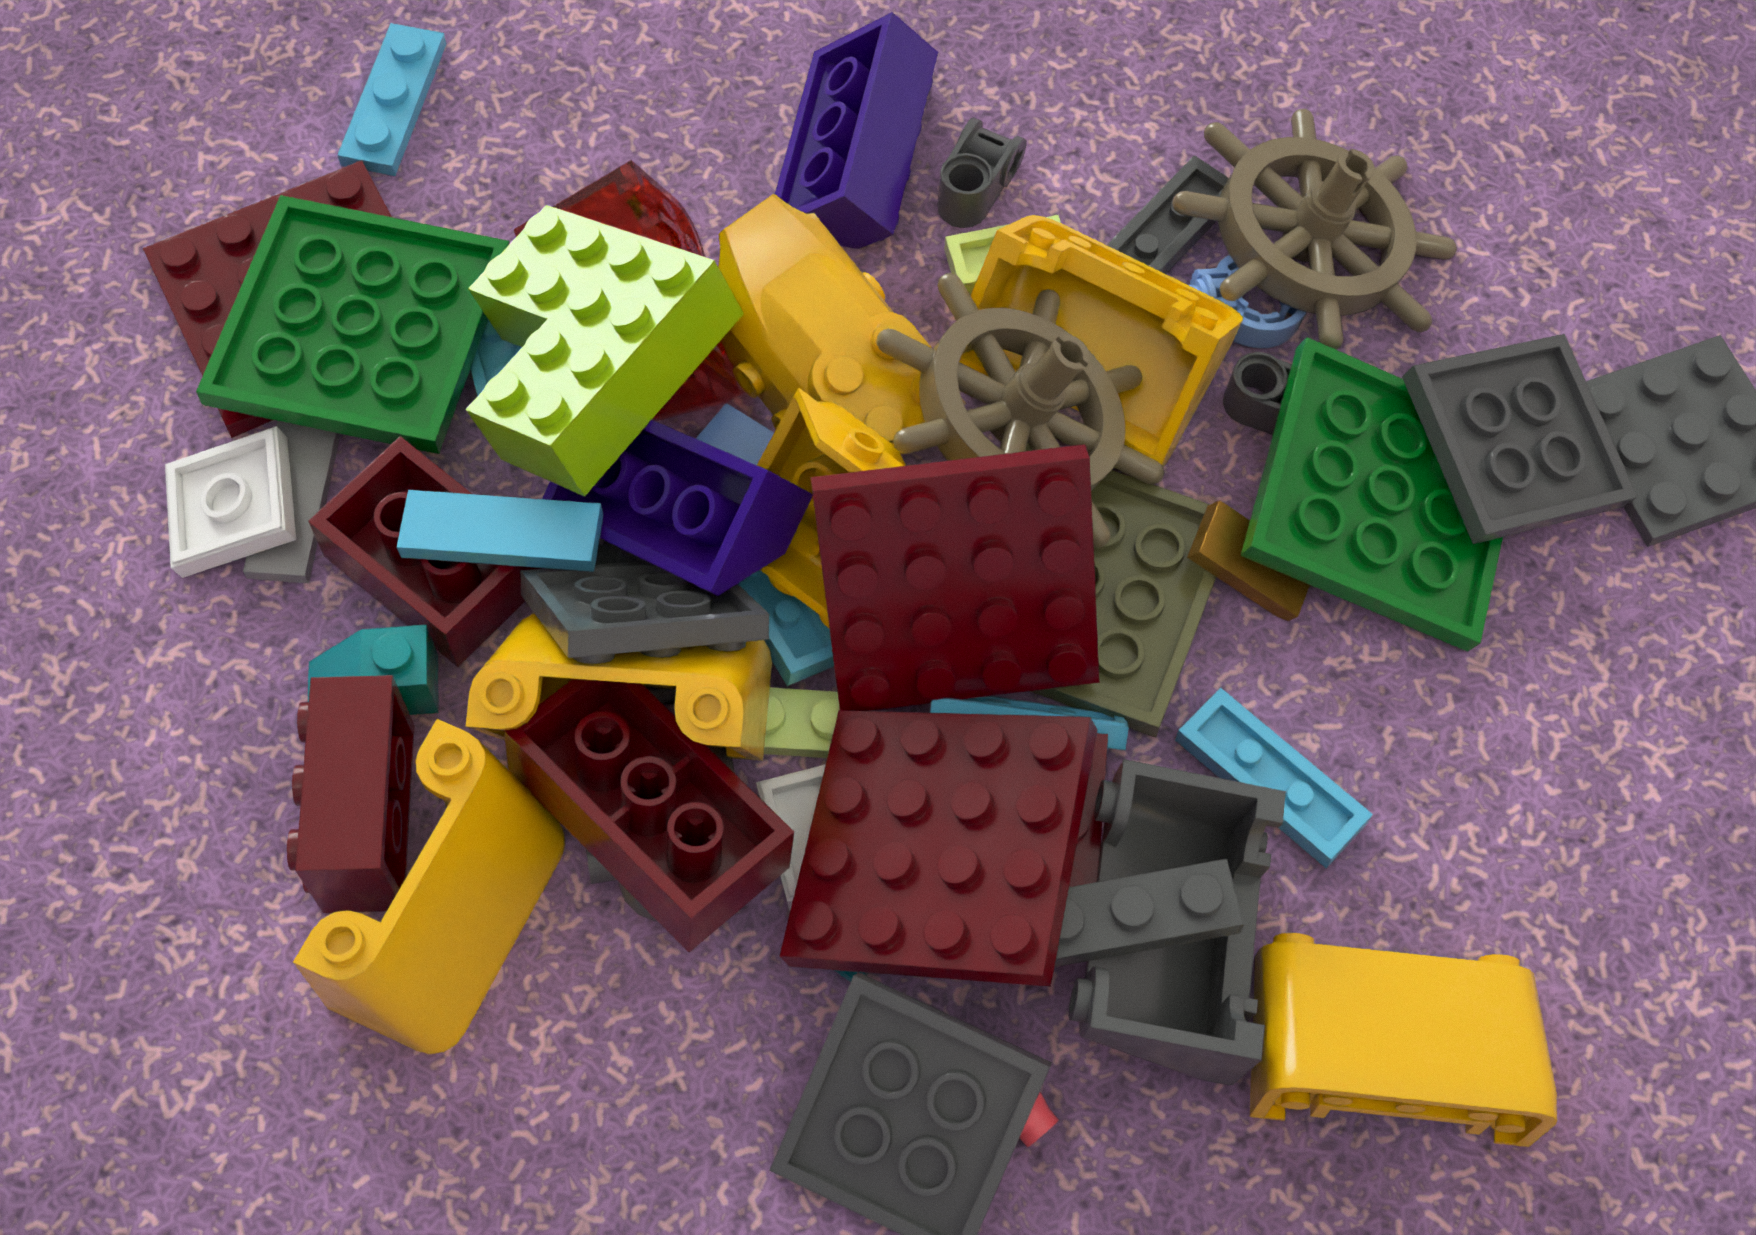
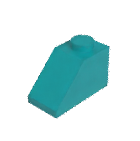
(395, 651)

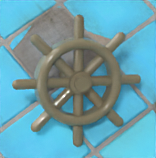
(1316, 227)
(1022, 403)

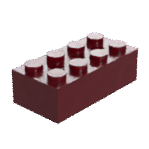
(650, 804)

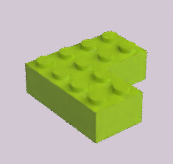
(603, 337)

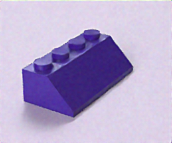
(859, 130)
(694, 508)

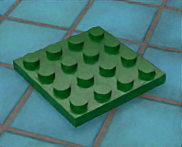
(353, 325)
(1363, 503)

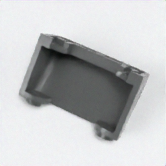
(1192, 999)

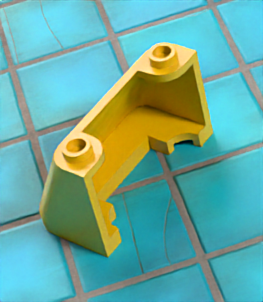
(1121, 315)
(717, 696)
(456, 912)
(1402, 1038)

